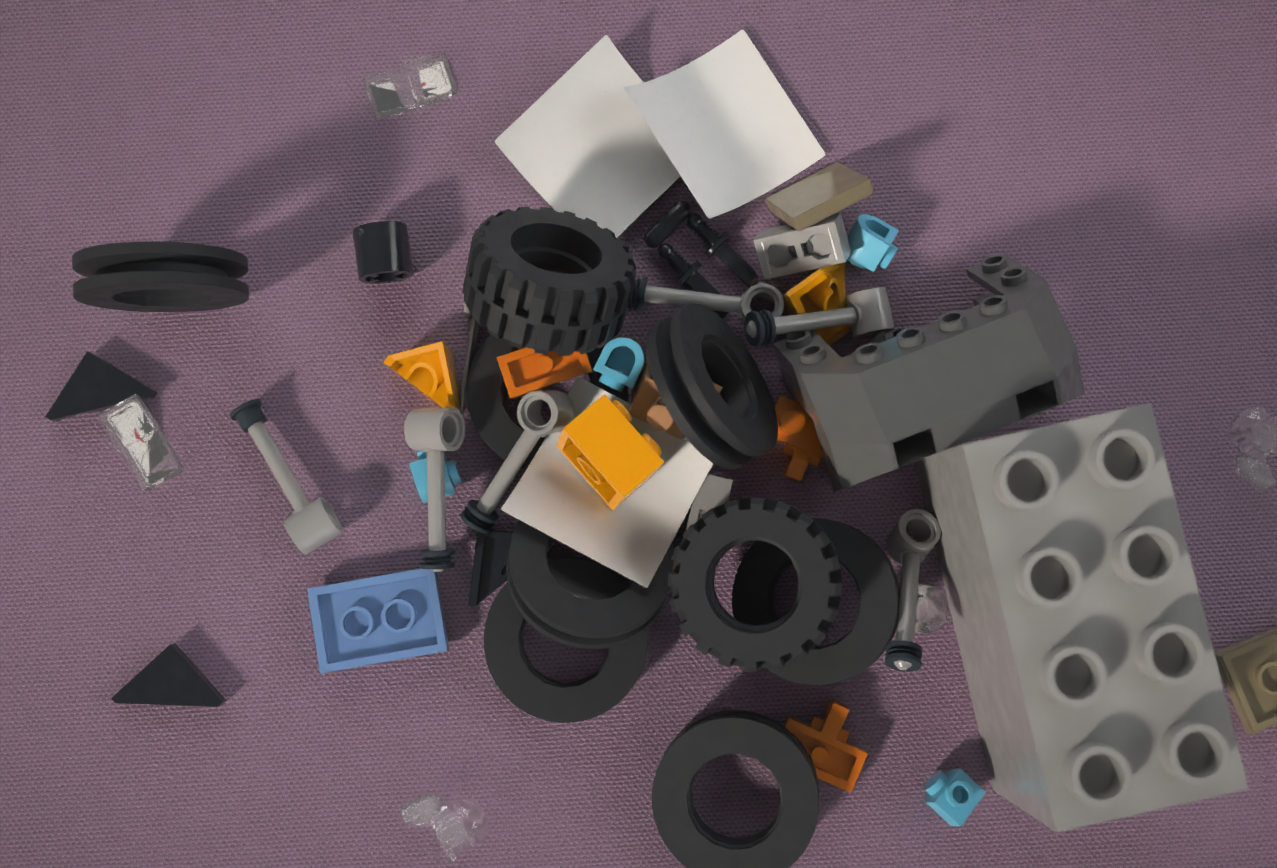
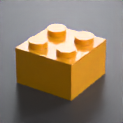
(610, 451)

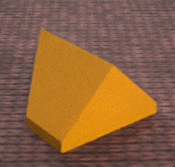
(820, 292)
(431, 371)

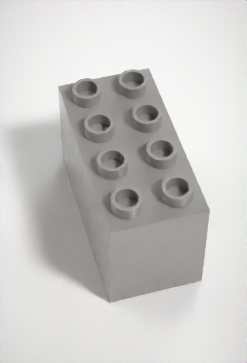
(1081, 621)

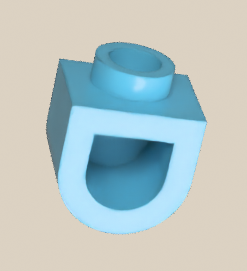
(871, 243)
(620, 363)
(419, 473)
(952, 795)

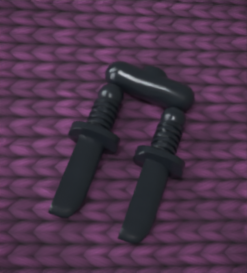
(689, 274)

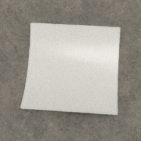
(727, 126)
(590, 145)
(640, 529)

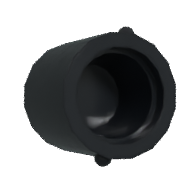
(382, 252)

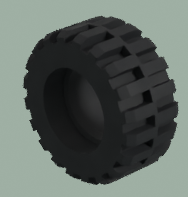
(548, 280)
(743, 643)

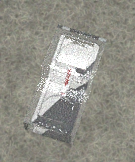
(411, 87)
(142, 442)

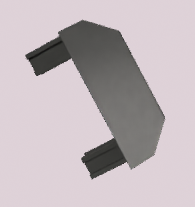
(938, 379)

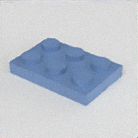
(378, 619)

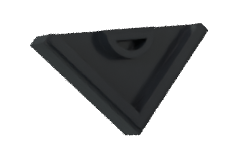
(96, 387)
(489, 564)
(170, 681)

